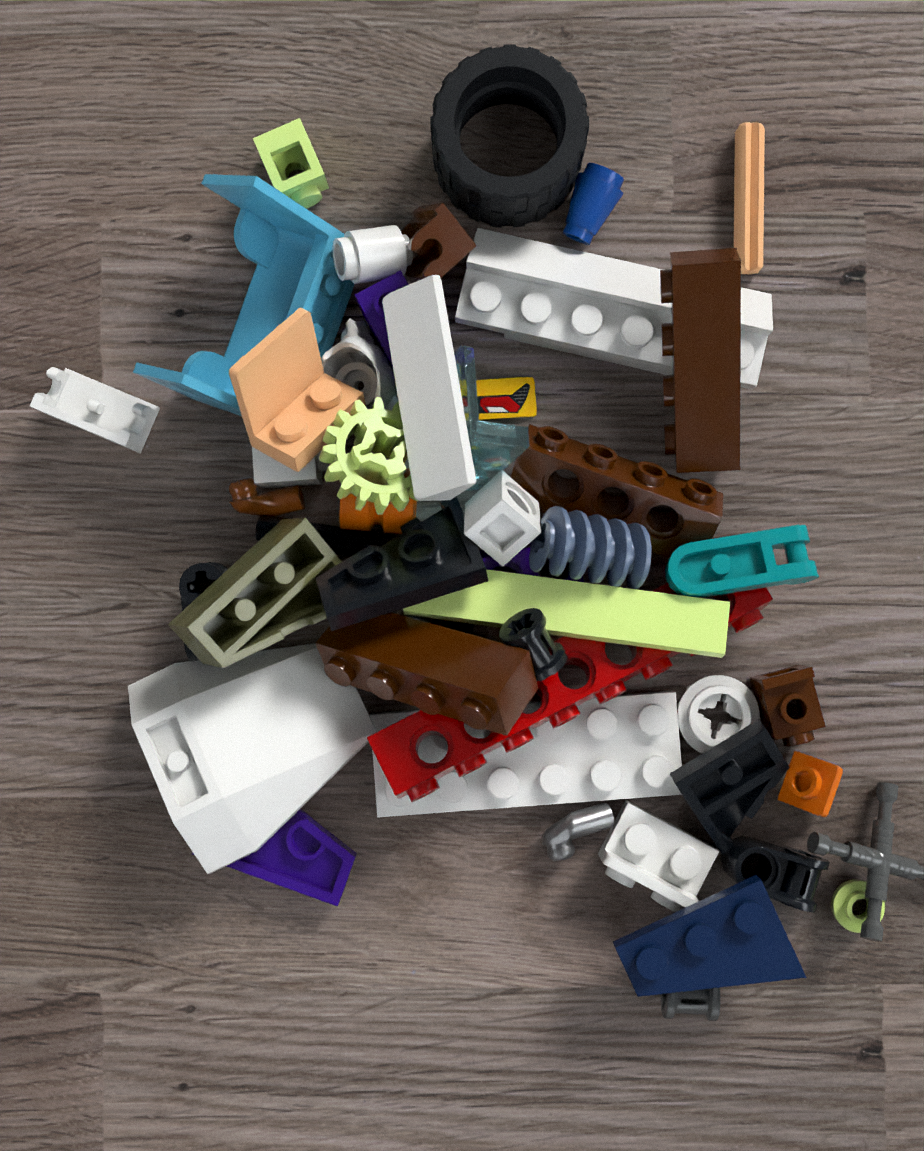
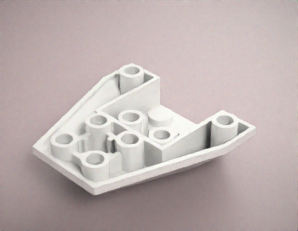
(244, 744)

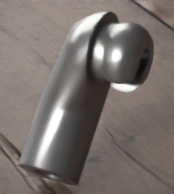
(575, 825)

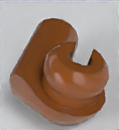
(267, 503)

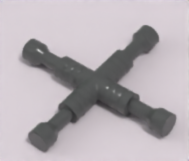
(876, 858)

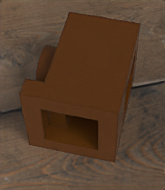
(774, 692)

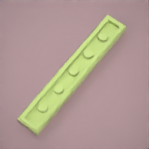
(590, 612)

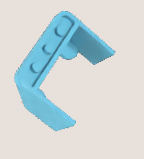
(291, 273)

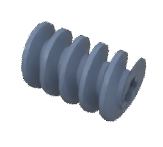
(592, 543)

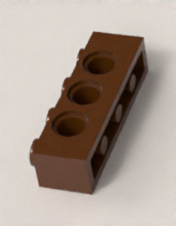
(646, 485)

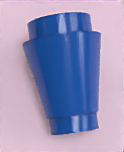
(592, 201)

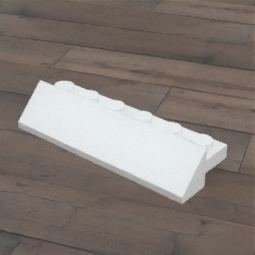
(586, 304)

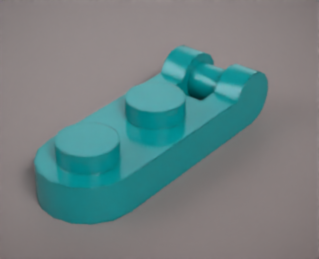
(740, 563)

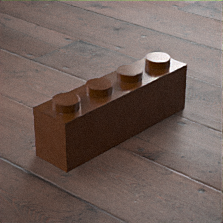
(706, 359)
(432, 669)

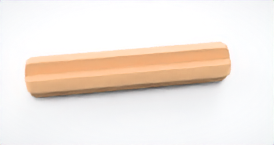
(749, 196)

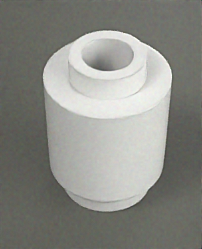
(371, 254)

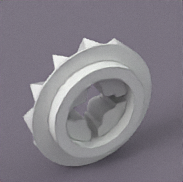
(704, 694)

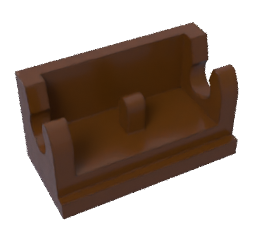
(436, 241)

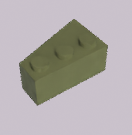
(259, 596)

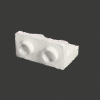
(657, 856)

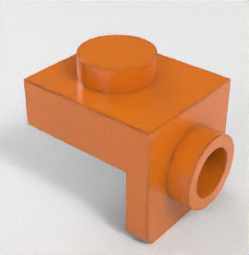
(810, 784)

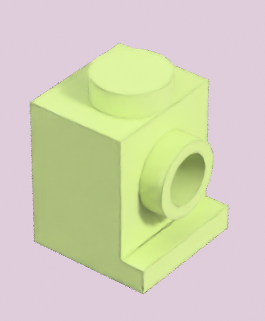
(288, 150)

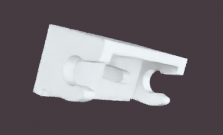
(97, 408)

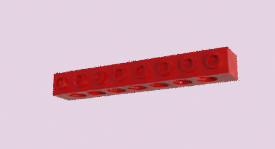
(398, 744)

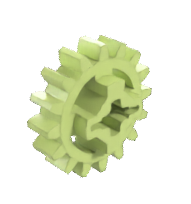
(366, 473)

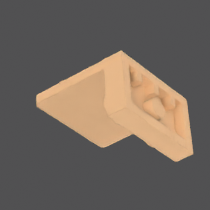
(287, 394)

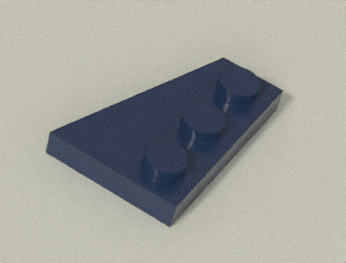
(711, 944)

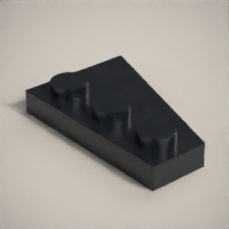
(414, 567)

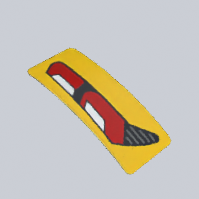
(506, 398)

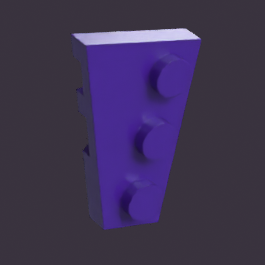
(302, 859)

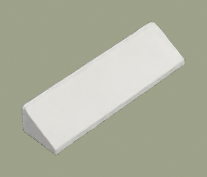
(428, 391)

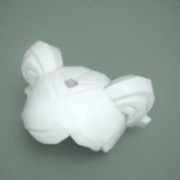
(360, 360)

